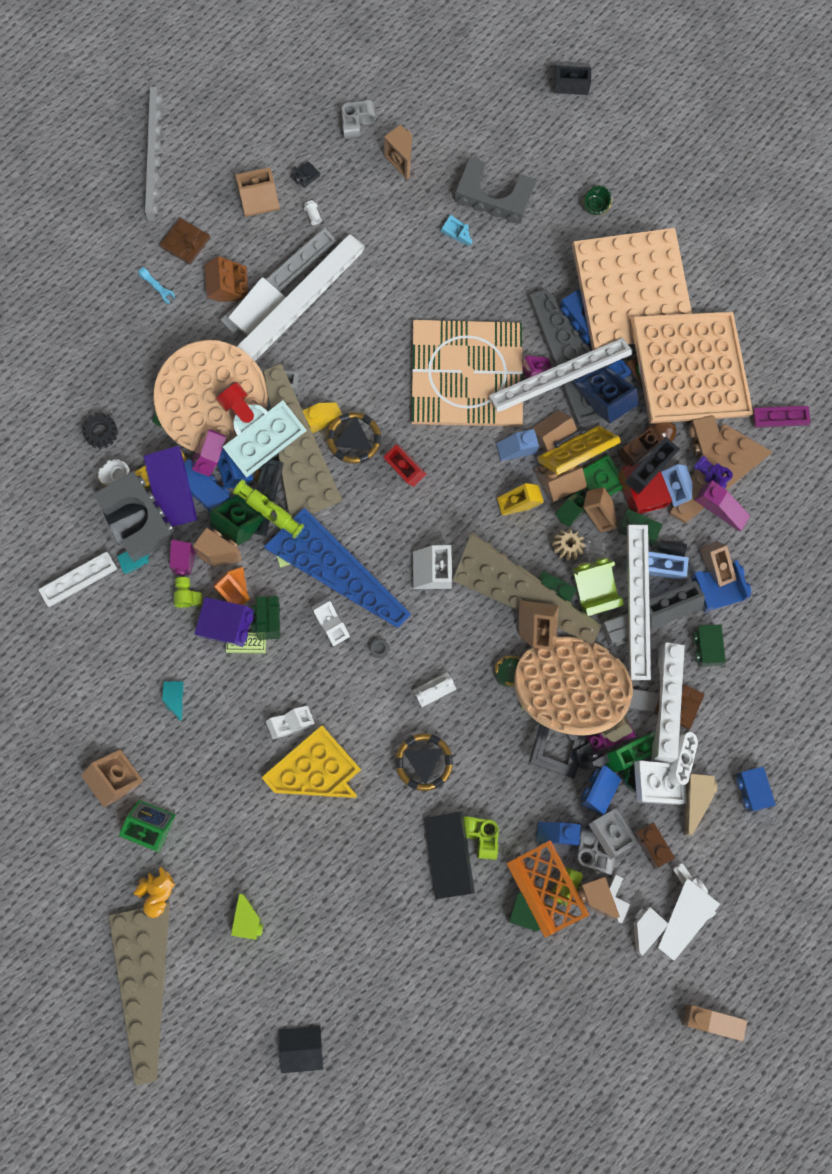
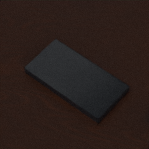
(449, 855)

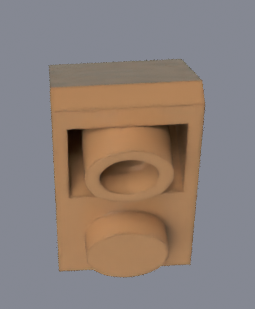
(704, 434)

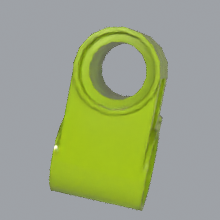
(487, 844)

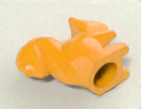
(159, 891)

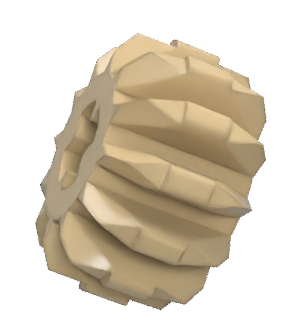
(562, 548)

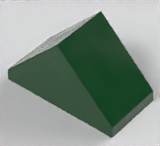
(522, 915)

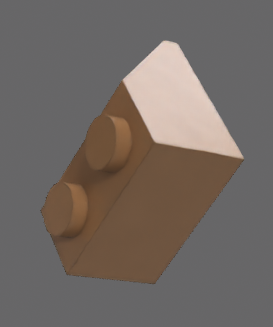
(398, 150)
(111, 778)
(598, 898)

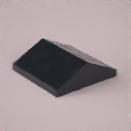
(126, 521)
(300, 1049)

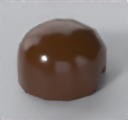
(664, 429)

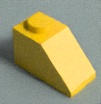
(321, 415)
(520, 499)

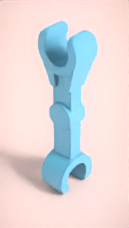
(145, 275)

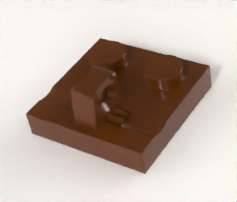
(185, 241)
(690, 705)

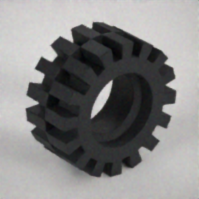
(97, 420)

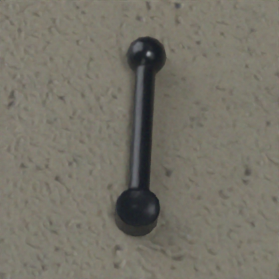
(582, 430)

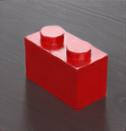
(404, 465)

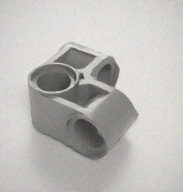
(361, 113)
(598, 862)

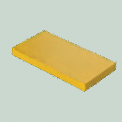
(578, 449)

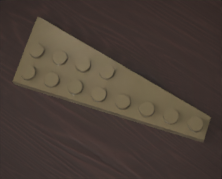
(304, 469)
(500, 579)
(141, 968)

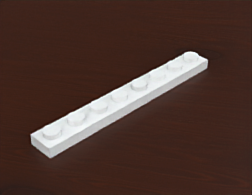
(560, 374)
(638, 602)

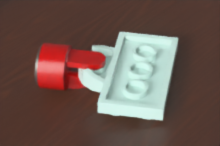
(259, 432)

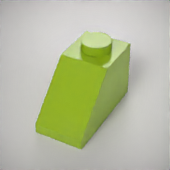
(246, 920)

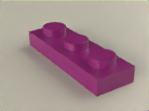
(781, 416)

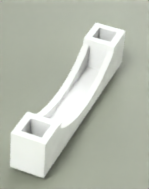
(668, 724)

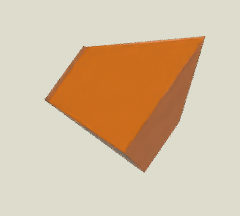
(233, 587)

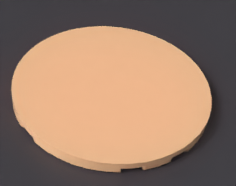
(189, 387)
(573, 687)

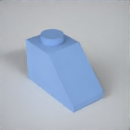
(678, 484)

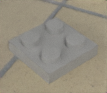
(613, 833)

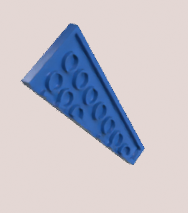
(333, 565)

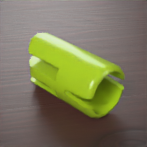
(576, 878)

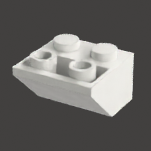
(432, 567)

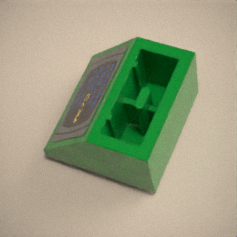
(147, 826)

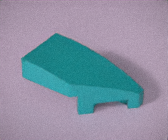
(128, 565)
(173, 697)

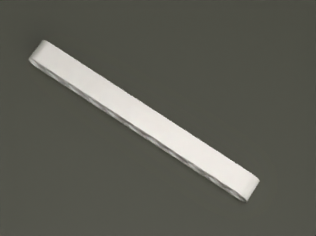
(301, 297)

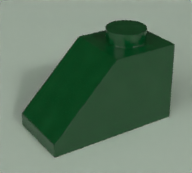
(572, 509)

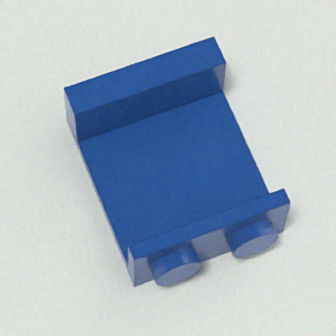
(725, 595)

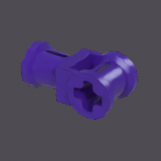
(714, 472)

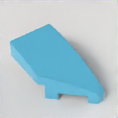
(457, 230)

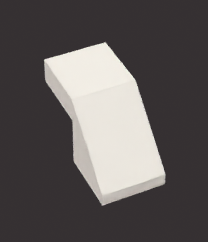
(330, 622)
(290, 722)
(622, 906)

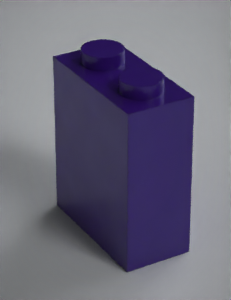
(224, 622)

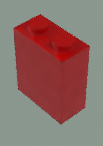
(652, 497)

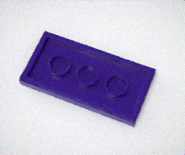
(171, 486)

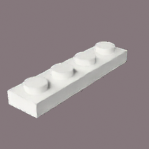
(77, 579)

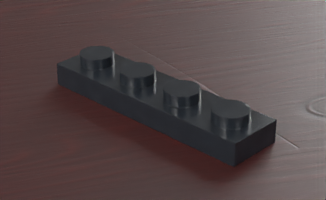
(268, 486)

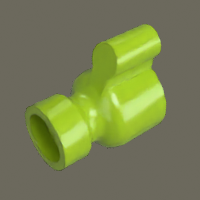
(183, 596)

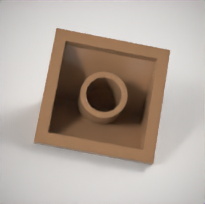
(554, 429)

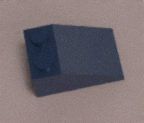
(607, 393)

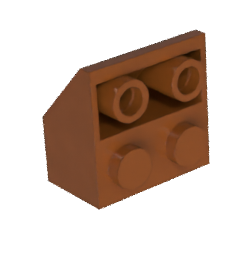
(226, 280)

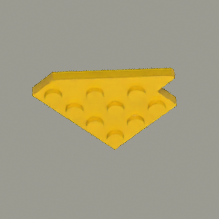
(314, 769)

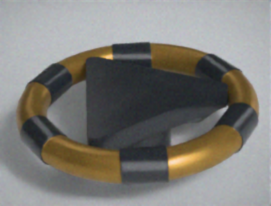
(353, 437)
(424, 762)

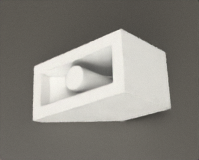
(647, 929)

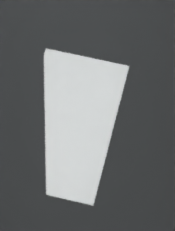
(688, 917)

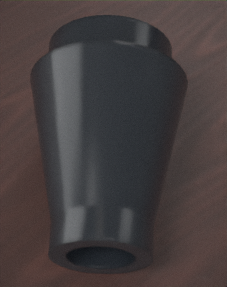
(674, 548)

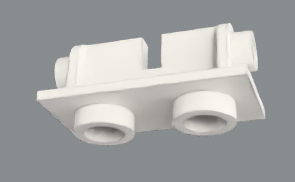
(434, 689)

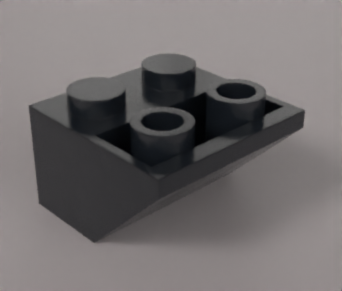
(572, 78)

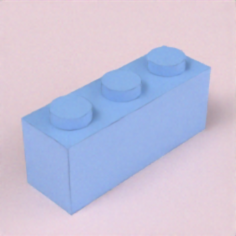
(666, 565)

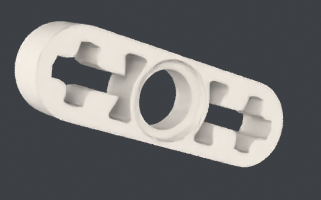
(680, 772)

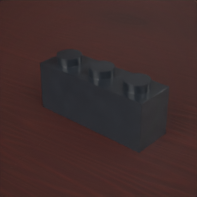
(652, 465)

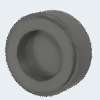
(379, 648)

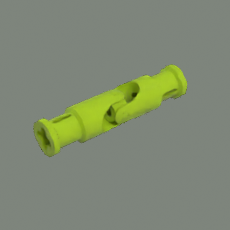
(266, 507)

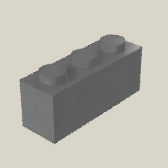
(675, 604)

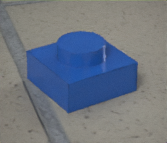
(620, 368)

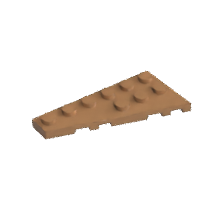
(730, 451)

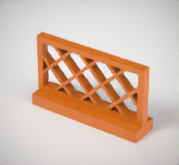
(536, 899)

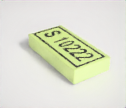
(251, 645)

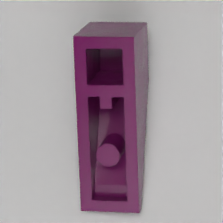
(722, 504)

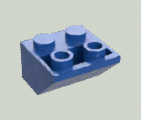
(601, 790)

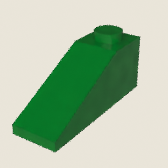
(631, 752)

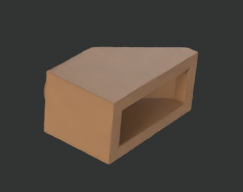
(601, 509)

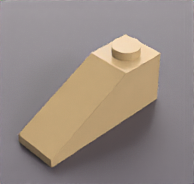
(700, 793)

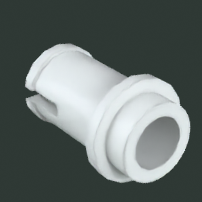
(311, 209)

